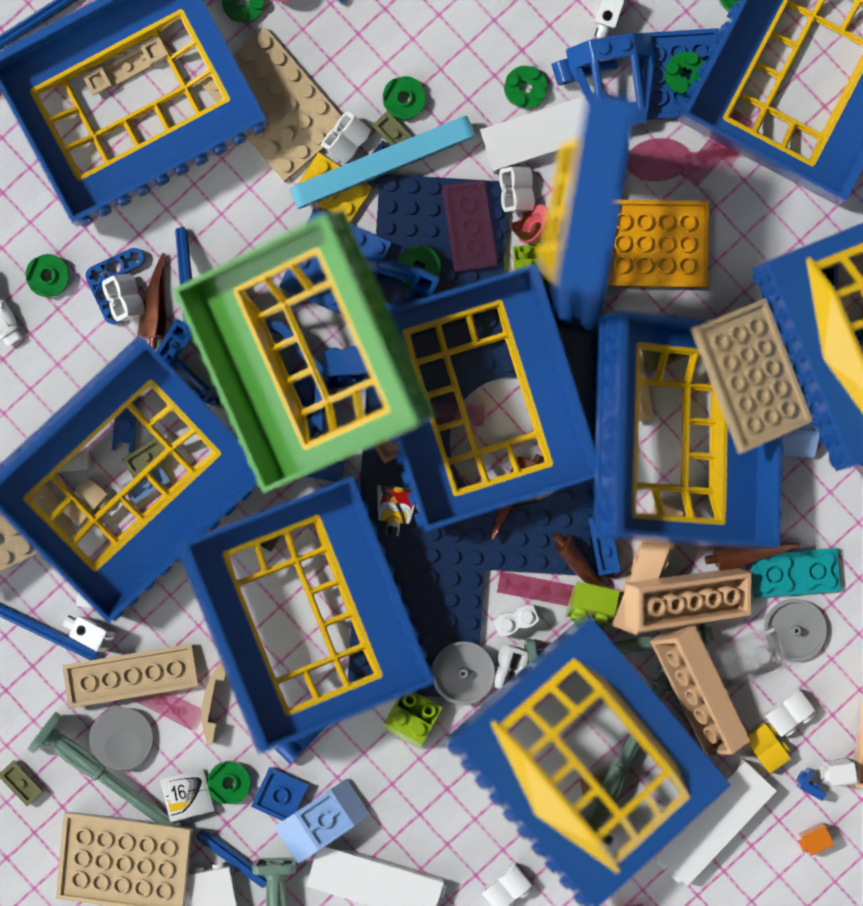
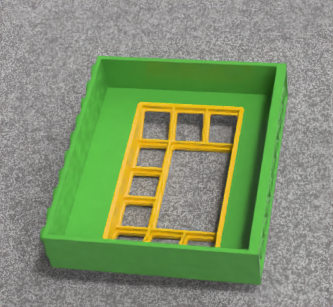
(250, 369)

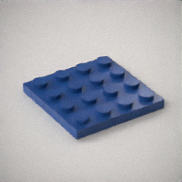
(666, 44)
(371, 246)

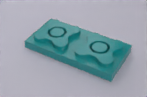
(796, 573)

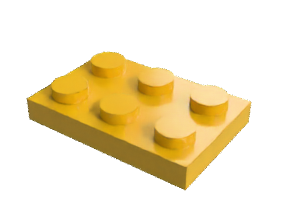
(349, 200)

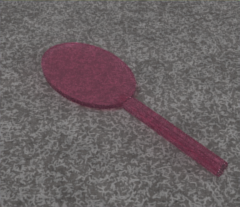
(661, 159)

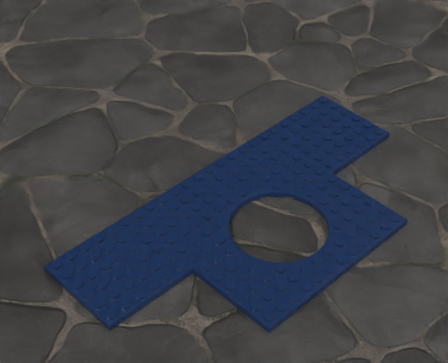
(446, 565)

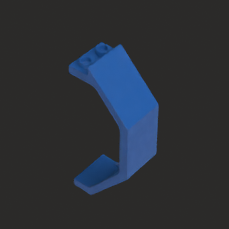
(318, 417)

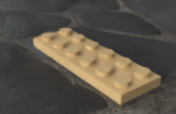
(130, 676)

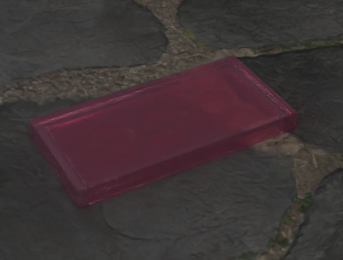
(469, 225)

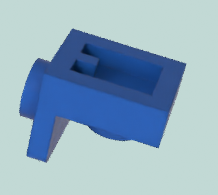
(813, 788)

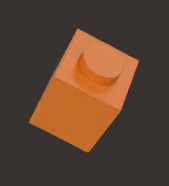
(815, 839)

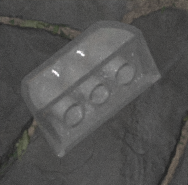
(749, 657)

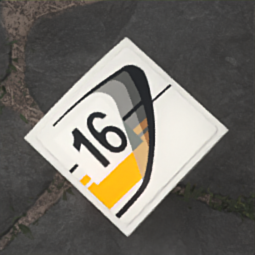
(187, 795)

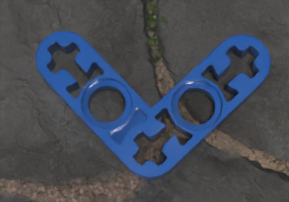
(96, 286)

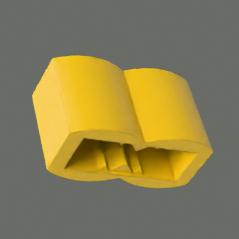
(767, 748)

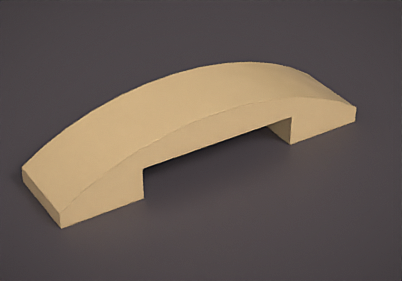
(126, 67)
(209, 726)

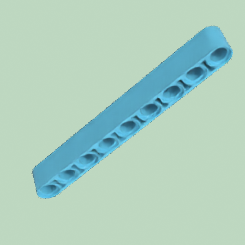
(382, 162)

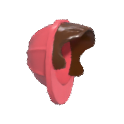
(532, 225)

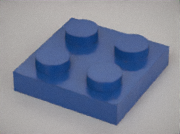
(279, 794)

